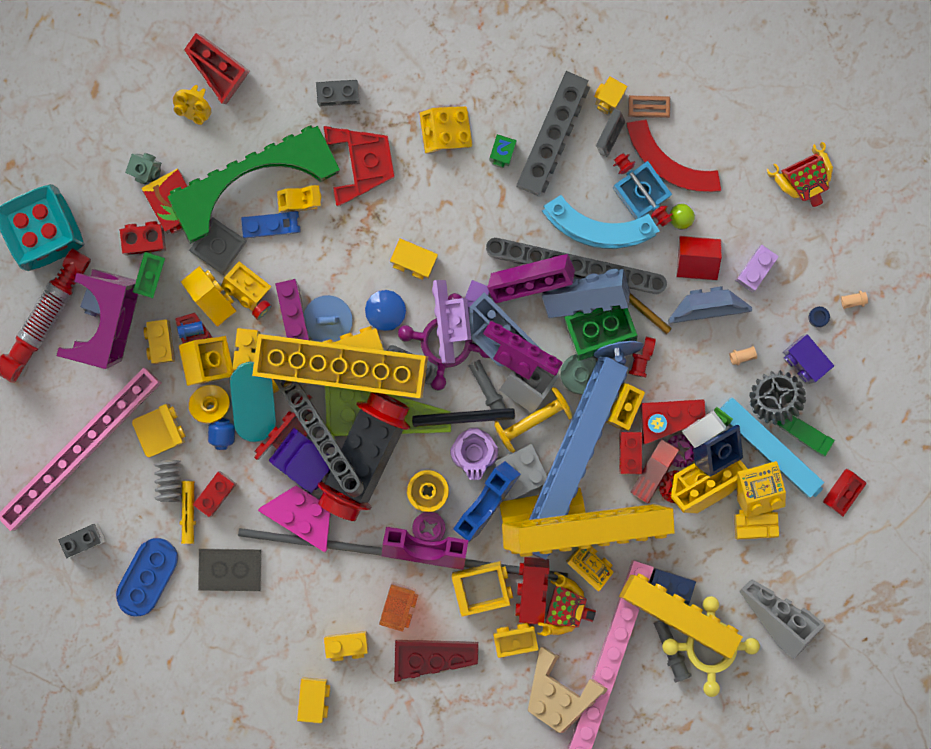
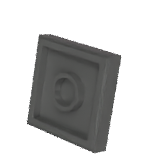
(610, 133)
(219, 246)

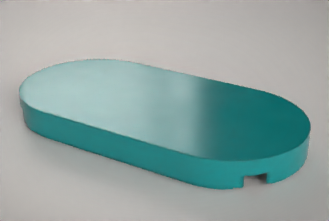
(252, 404)

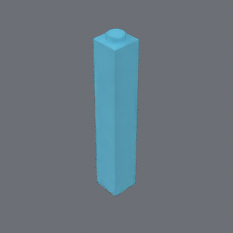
(773, 449)

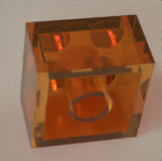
(397, 607)

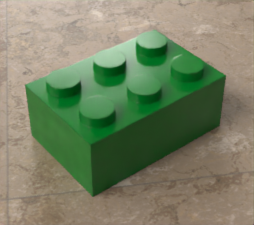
(598, 329)

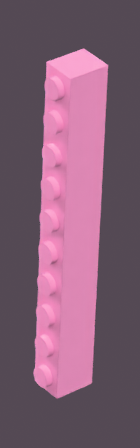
(78, 449)
(609, 663)

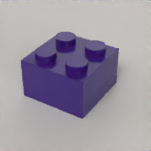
(807, 359)

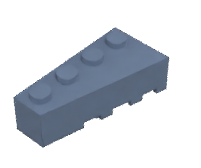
(588, 294)

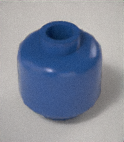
(221, 434)

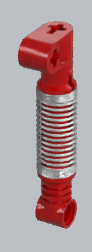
(30, 336)

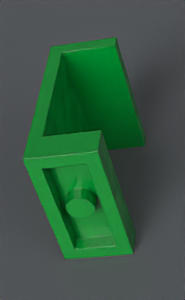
(148, 275)

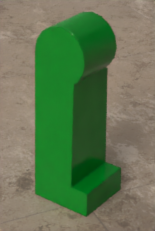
(807, 435)

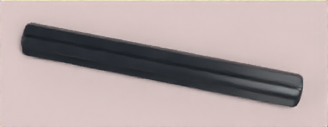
(463, 417)

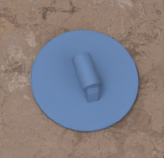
(327, 318)
(619, 350)

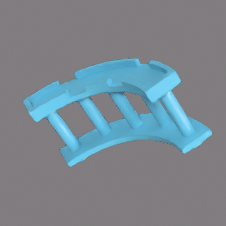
(598, 233)

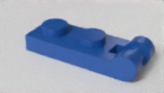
(270, 225)

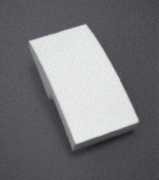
(704, 429)

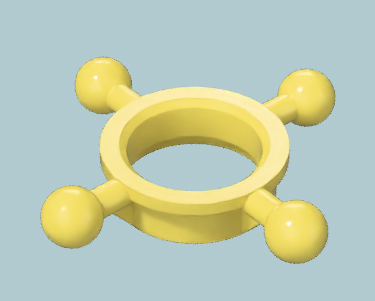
(711, 687)

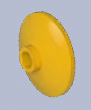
(207, 396)

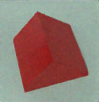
(699, 258)

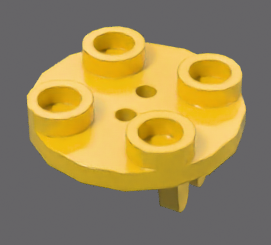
(192, 105)

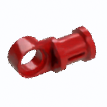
(640, 361)

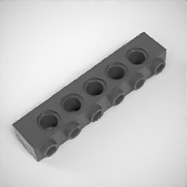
(569, 83)

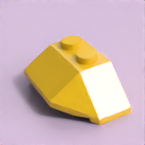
(697, 491)

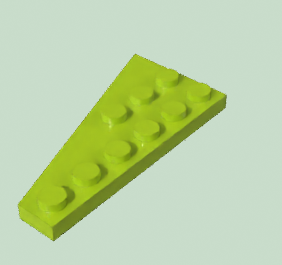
(342, 411)

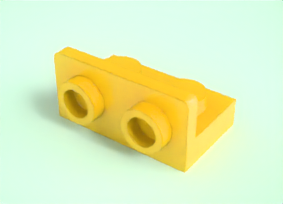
(245, 286)

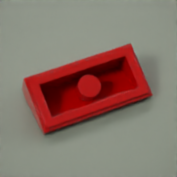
(844, 492)

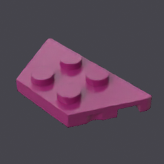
(301, 515)

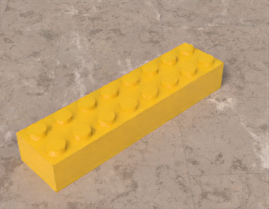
(340, 366)
(587, 529)

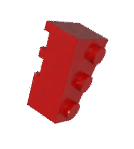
(216, 66)
(678, 413)

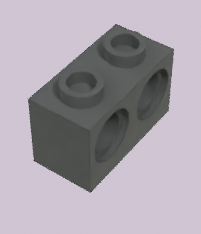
(337, 93)

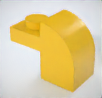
(299, 199)

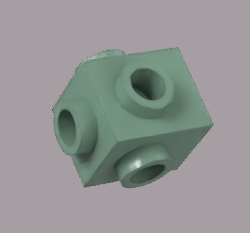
(143, 168)

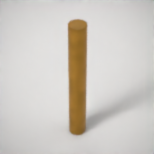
(649, 314)

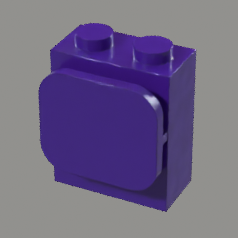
(300, 461)

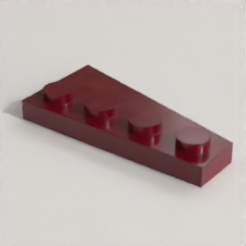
(426, 657)

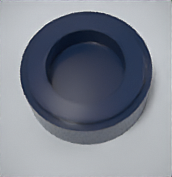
(819, 316)

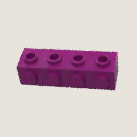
(531, 278)

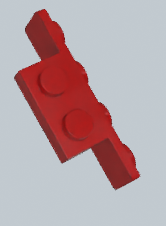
(278, 435)

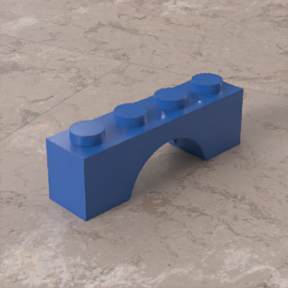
(481, 511)

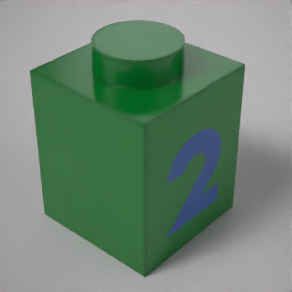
(502, 151)

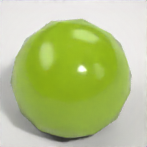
(682, 216)

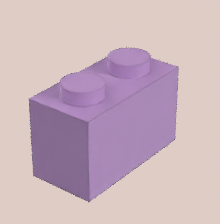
(757, 268)

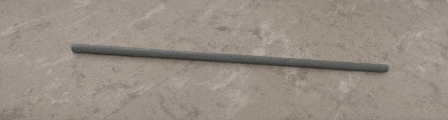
(360, 548)

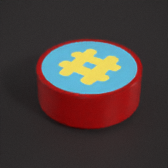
(261, 309)
(657, 422)

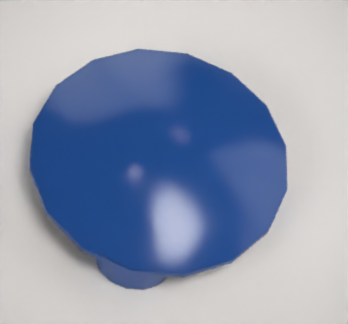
(385, 310)

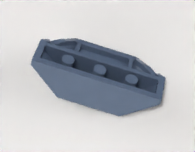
(709, 305)
(481, 314)

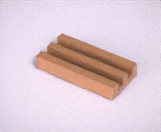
(631, 106)

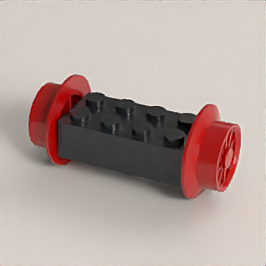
(368, 451)

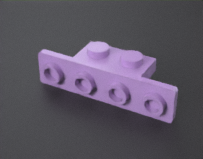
(451, 320)

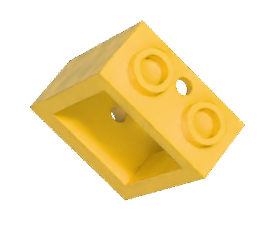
(465, 608)

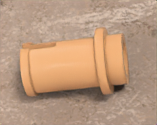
(854, 300)
(744, 355)

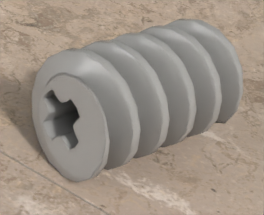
(167, 480)

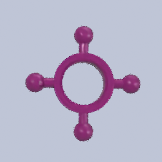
(407, 333)

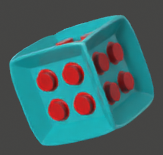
(39, 227)

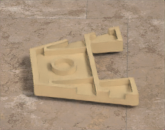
(555, 702)

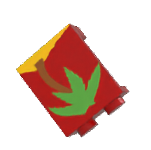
(157, 194)

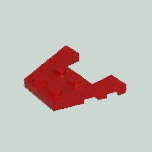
(369, 161)

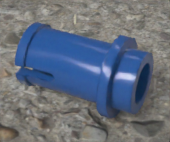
(190, 329)

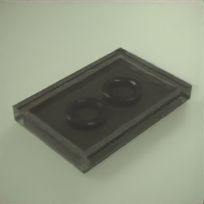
(229, 569)

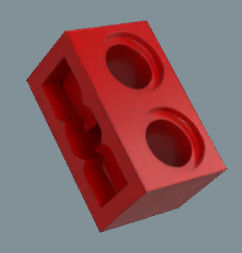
(142, 244)
(630, 452)
(214, 494)

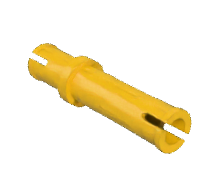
(187, 512)

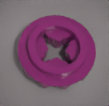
(689, 455)
(431, 518)

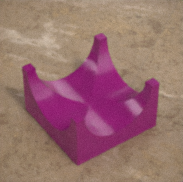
(117, 309)

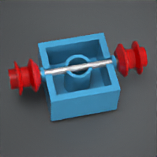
(642, 190)

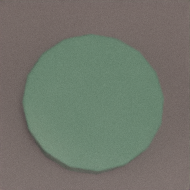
(577, 379)

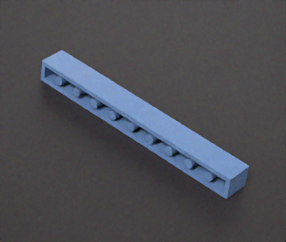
(580, 440)

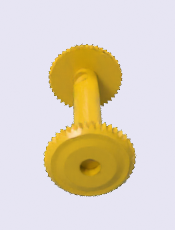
(533, 419)

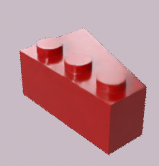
(532, 590)

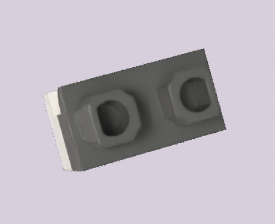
(81, 540)

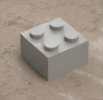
(529, 467)

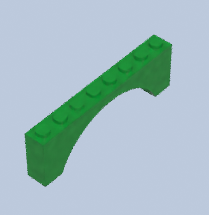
(302, 152)

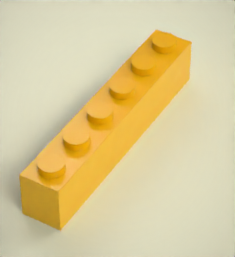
(681, 616)

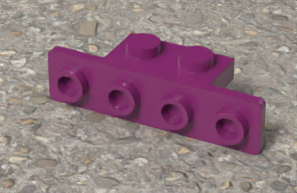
(520, 354)

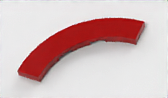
(666, 167)

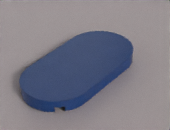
(146, 577)

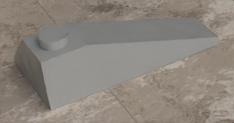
(786, 624)

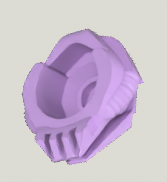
(474, 452)

